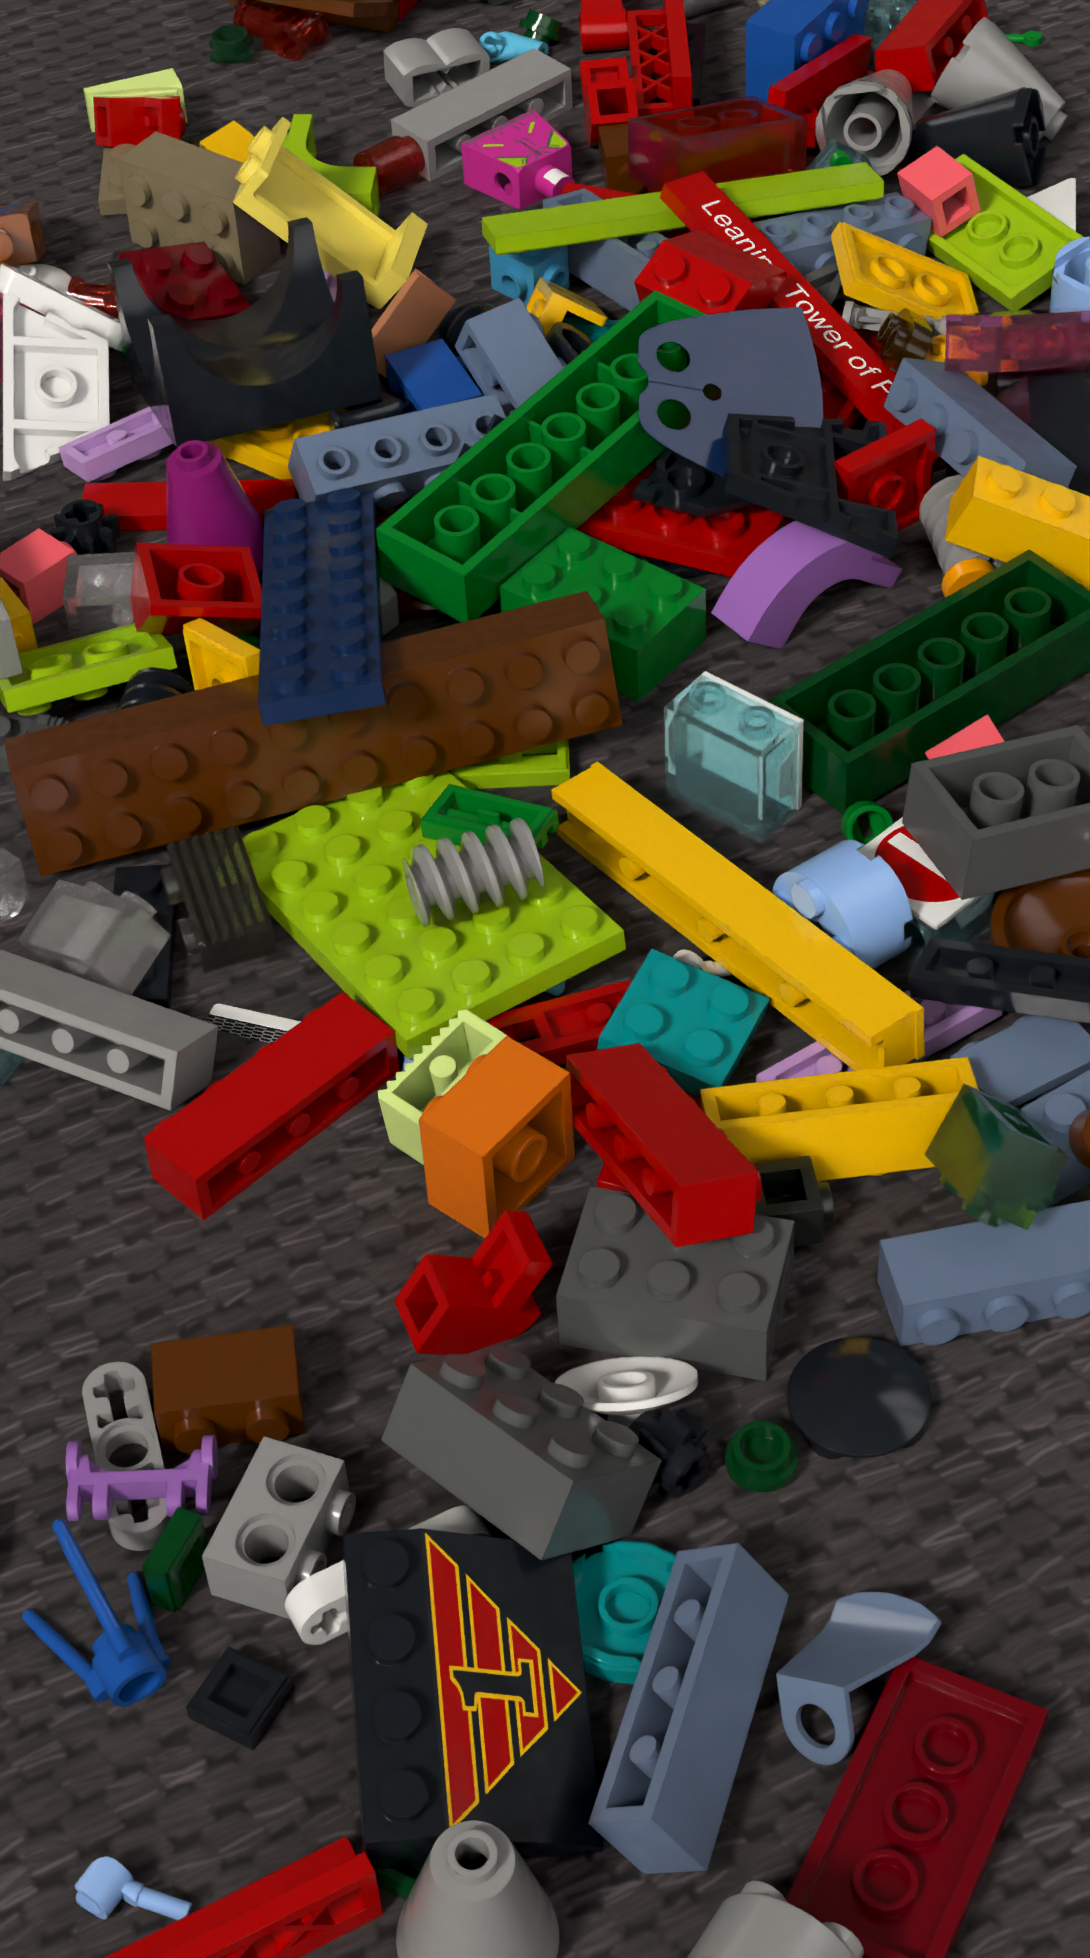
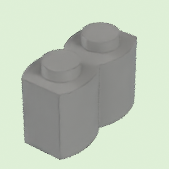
(433, 66)

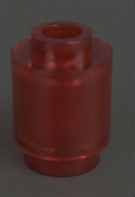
(396, 161)

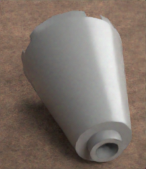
(993, 66)
(871, 118)
(476, 1901)

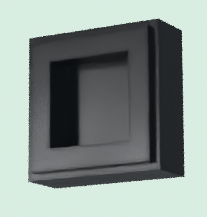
(240, 1698)

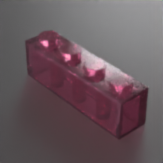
(1017, 340)

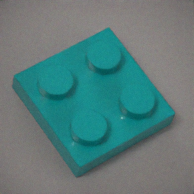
(686, 1021)

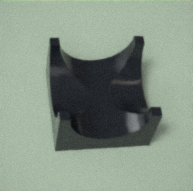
(258, 368)

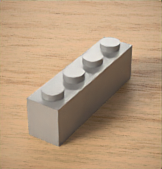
(483, 103)
(103, 1034)

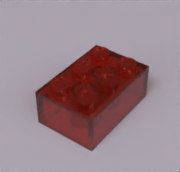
(721, 138)

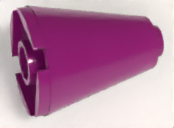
(209, 502)

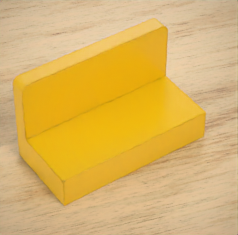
(551, 302)

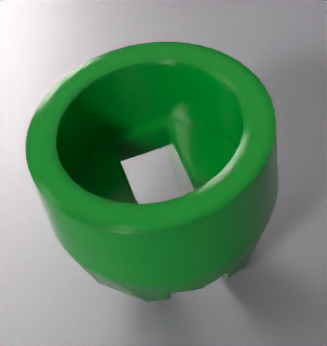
(876, 818)

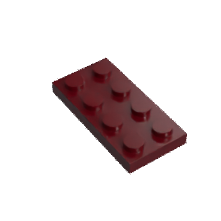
(919, 1811)

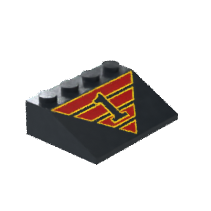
(466, 1694)

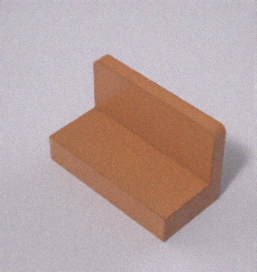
(410, 317)

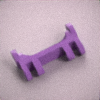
(101, 1487)

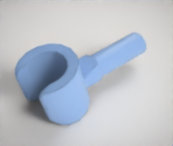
(109, 1881)

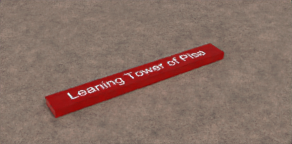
(837, 346)

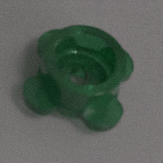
(231, 45)

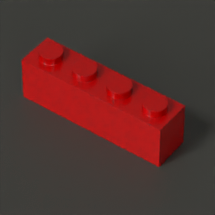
(271, 1105)
(662, 1146)

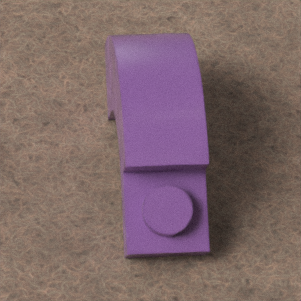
(787, 575)

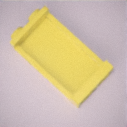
(348, 236)

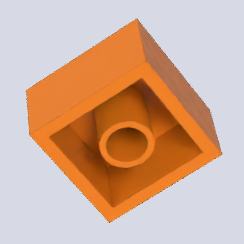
(497, 1136)

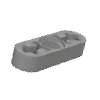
(110, 1434)

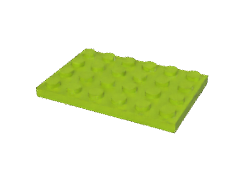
(344, 897)

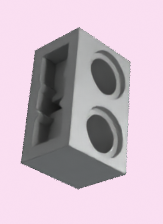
(267, 1525)

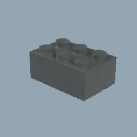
(1004, 811)
(690, 1303)
(521, 1450)

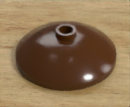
(1045, 916)

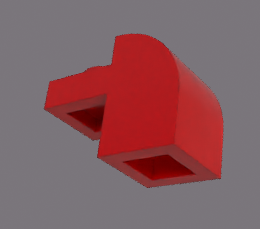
(606, 94)
(135, 118)
(477, 1300)

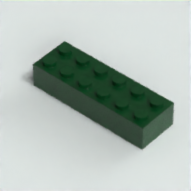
(937, 673)

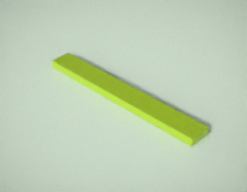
(649, 214)

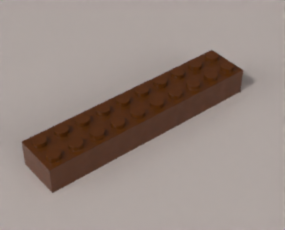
(211, 763)

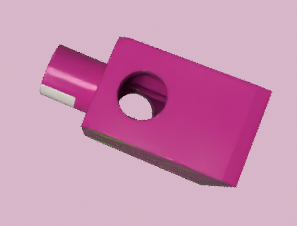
(518, 161)

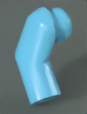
(508, 45)

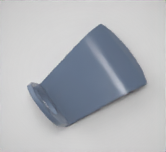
(859, 1642)

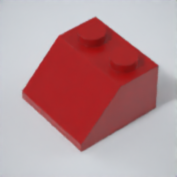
(709, 275)
(193, 582)

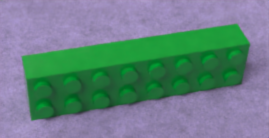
(535, 472)

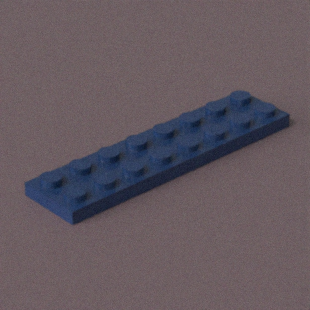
(320, 609)

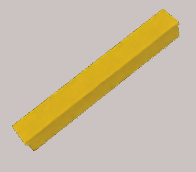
(740, 923)

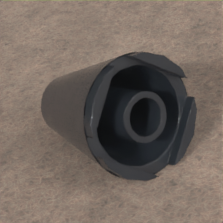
(993, 132)

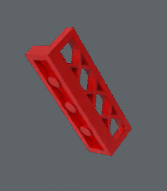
(671, 62)
(812, 83)
(277, 1914)

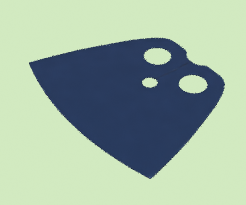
(753, 356)

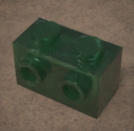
(995, 1159)

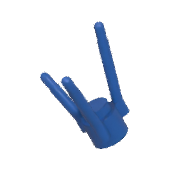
(126, 1661)

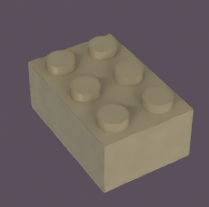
(186, 197)

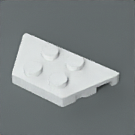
(50, 387)

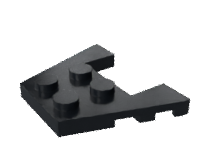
(796, 475)

